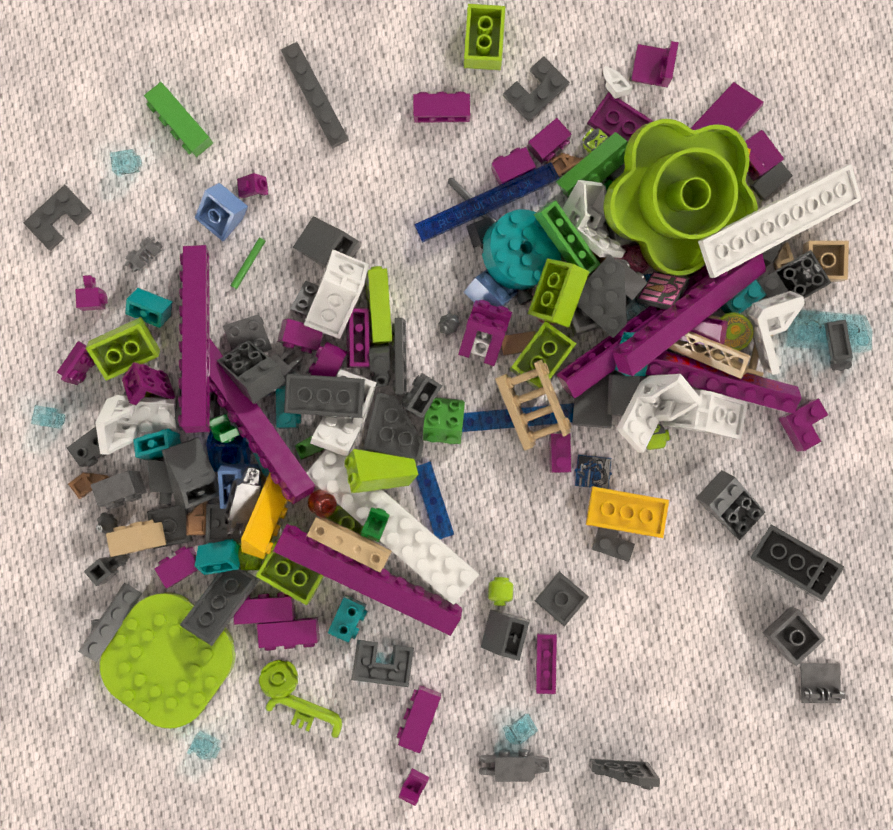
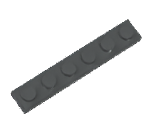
(314, 95)

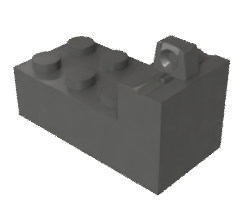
(797, 563)

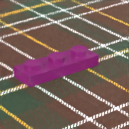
(546, 663)

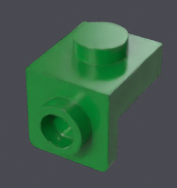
(222, 429)
(375, 524)

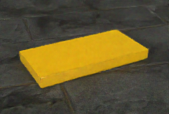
(627, 512)

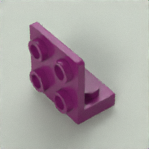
(654, 64)
(762, 155)
(76, 365)
(143, 378)

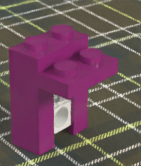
(490, 321)

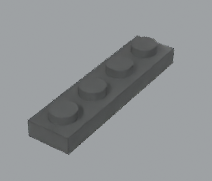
(400, 364)
(110, 622)

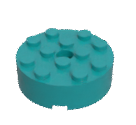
(503, 250)

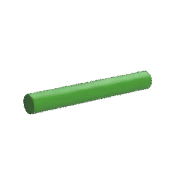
(248, 262)

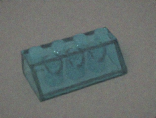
(809, 330)

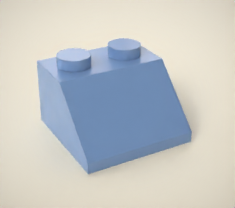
(220, 211)

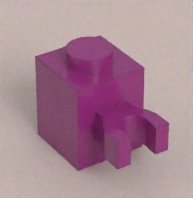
(90, 297)

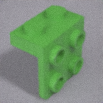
(444, 421)

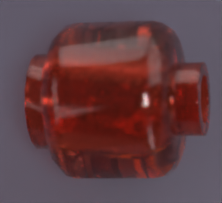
(322, 503)

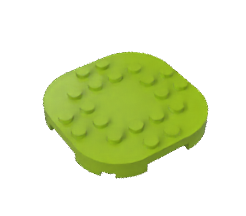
(163, 667)

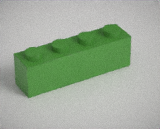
(179, 120)
(596, 165)
(565, 236)

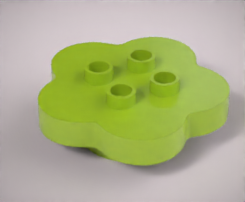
(679, 191)

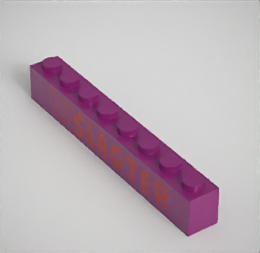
(748, 388)

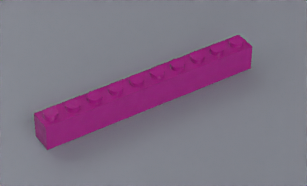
(684, 316)
(195, 340)
(600, 360)
(260, 434)
(380, 586)

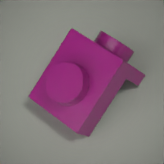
(252, 185)
(413, 787)

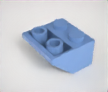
(488, 289)
(227, 475)

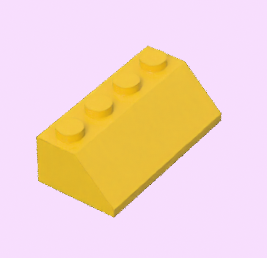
(264, 520)

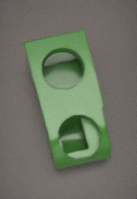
(306, 449)

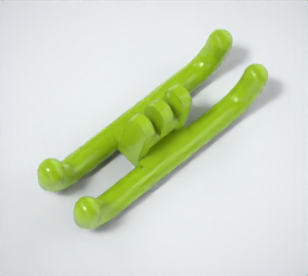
(307, 712)

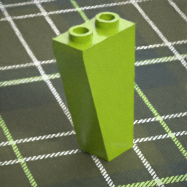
(378, 305)
(378, 471)

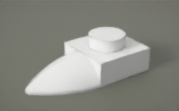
(616, 83)

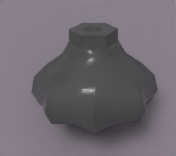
(449, 323)
(841, 364)
(106, 523)

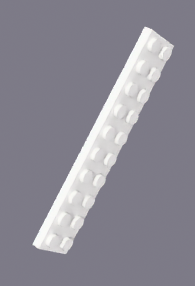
(779, 221)
(403, 532)

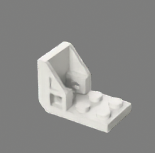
(583, 204)
(337, 294)
(769, 318)
(654, 401)
(713, 415)
(122, 421)
(340, 433)

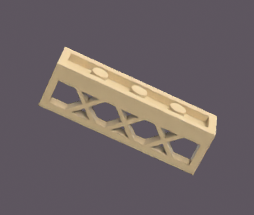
(711, 358)

